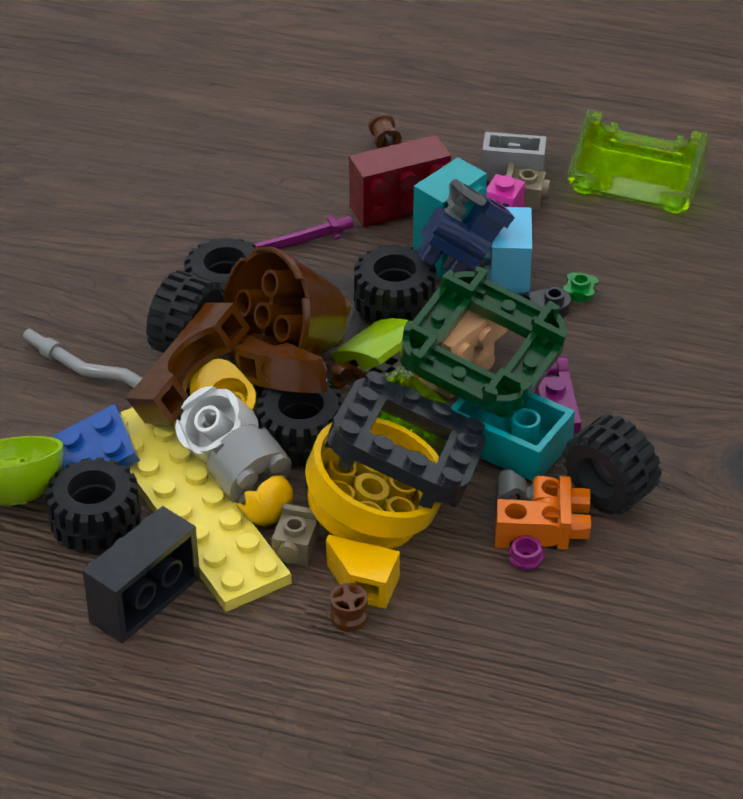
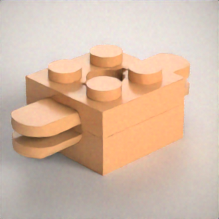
(473, 341)

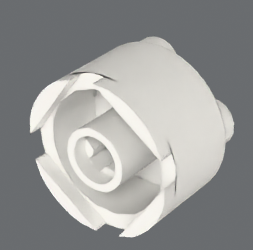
(209, 417)

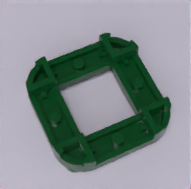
(471, 291)

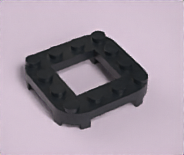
(438, 481)

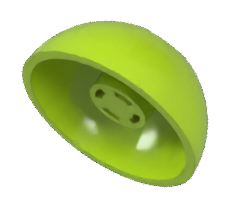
(27, 467)

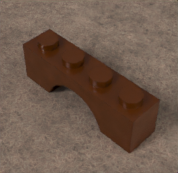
(207, 336)

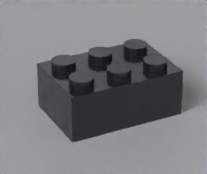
(141, 574)

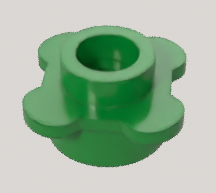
(580, 286)

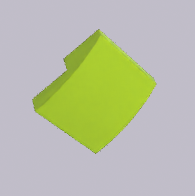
(373, 344)

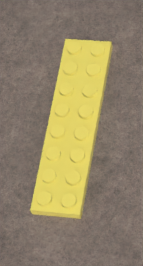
(231, 551)

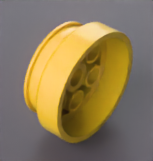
(364, 501)

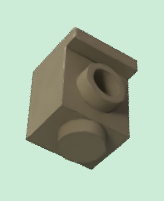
(535, 185)
(295, 535)

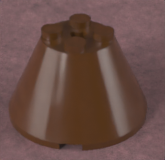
(287, 301)

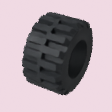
(217, 258)
(392, 283)
(176, 304)
(297, 418)
(613, 463)
(93, 504)

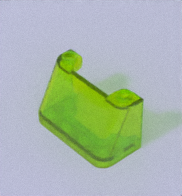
(637, 165)

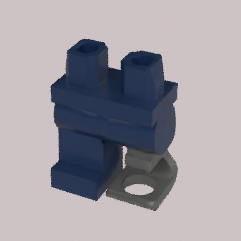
(463, 240)

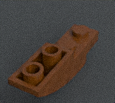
(280, 366)

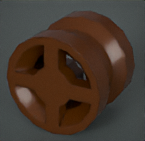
(349, 607)

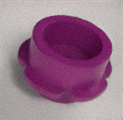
(526, 553)

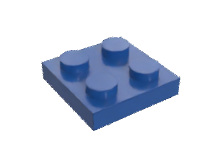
(99, 436)

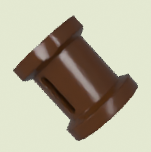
(383, 128)

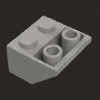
(502, 148)

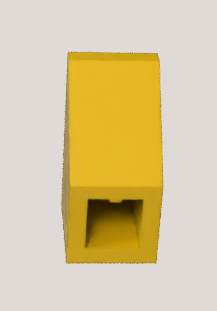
(365, 565)

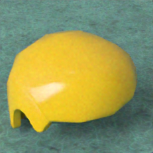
(265, 504)

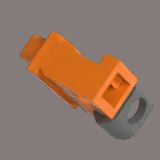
(540, 511)

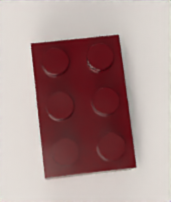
(386, 177)

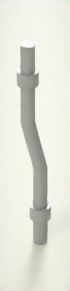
(54, 351)

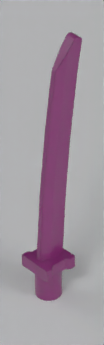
(332, 227)

